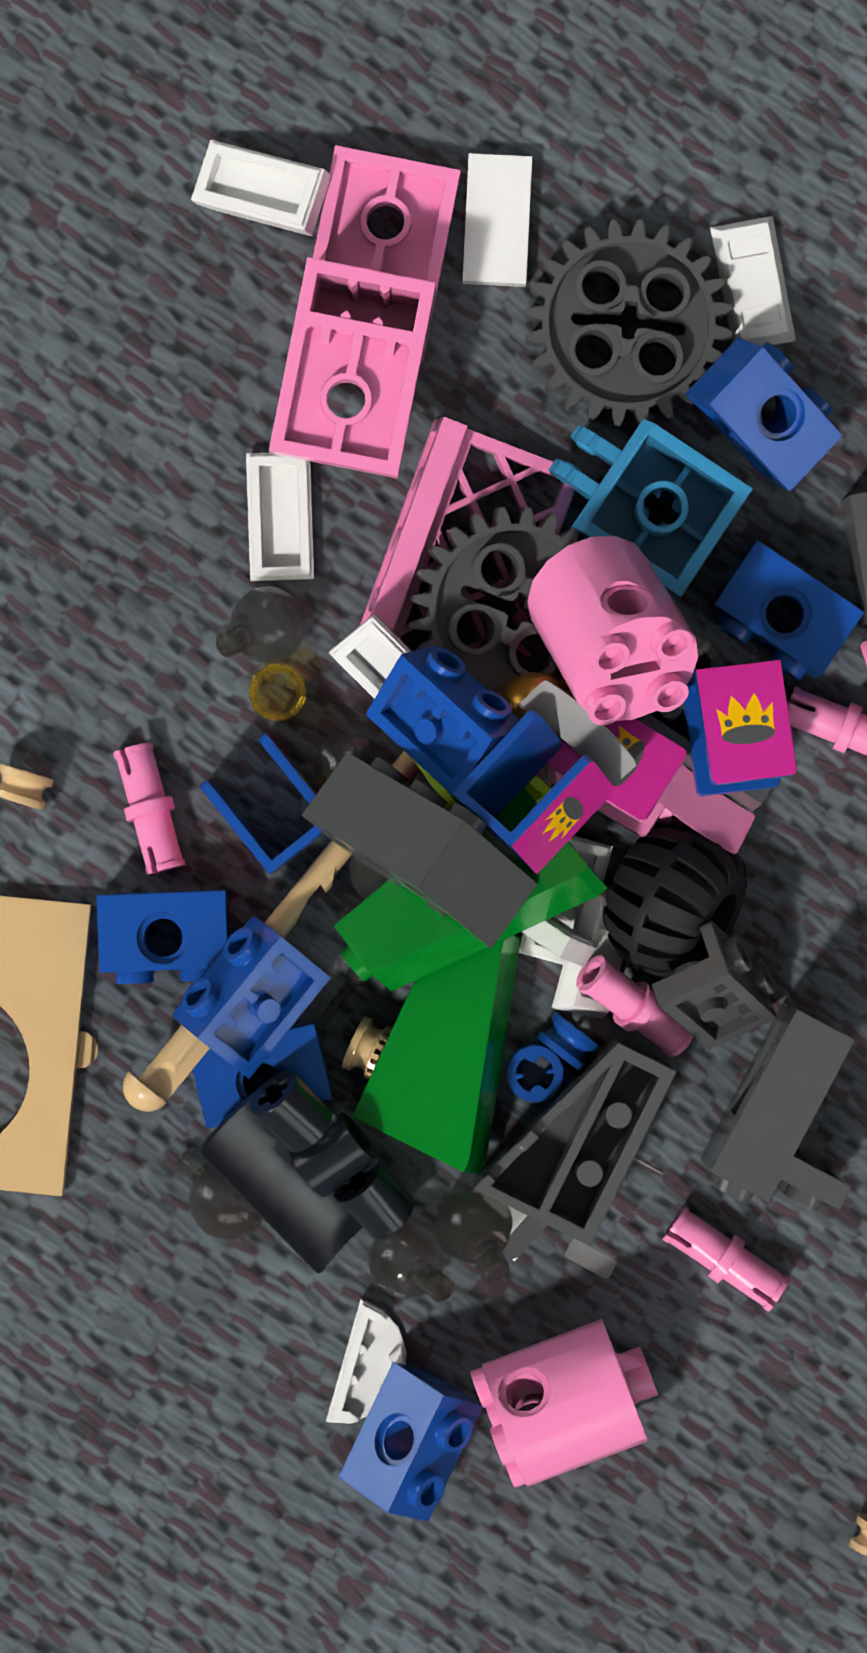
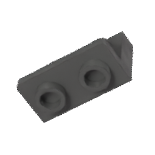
(719, 994)

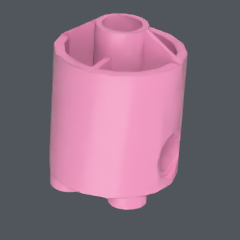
(613, 630)
(564, 1403)

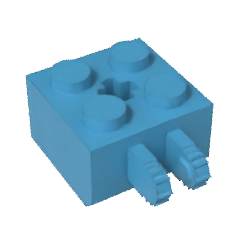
(650, 467)

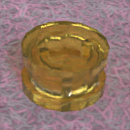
(293, 681)

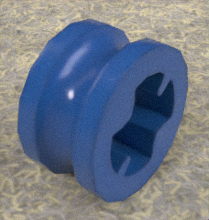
(568, 1041)
(536, 1092)

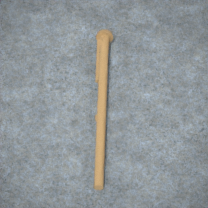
(183, 1048)

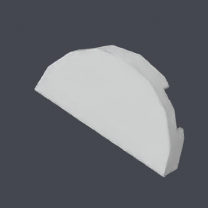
(370, 1352)

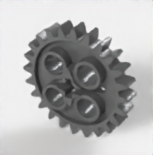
(633, 266)
(527, 550)

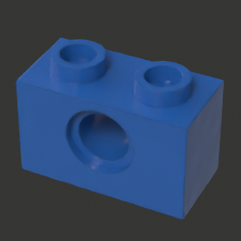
(733, 398)
(823, 615)
(125, 927)
(224, 1087)
(410, 1442)

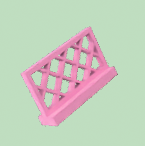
(425, 511)

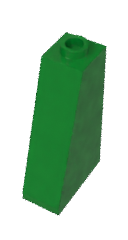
(404, 939)
(445, 1059)

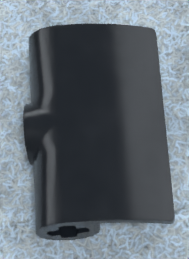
(306, 1170)

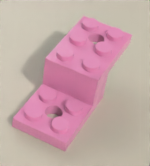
(365, 312)

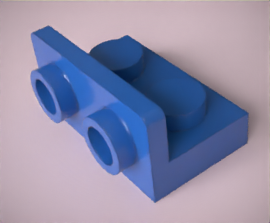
(440, 714)
(250, 996)

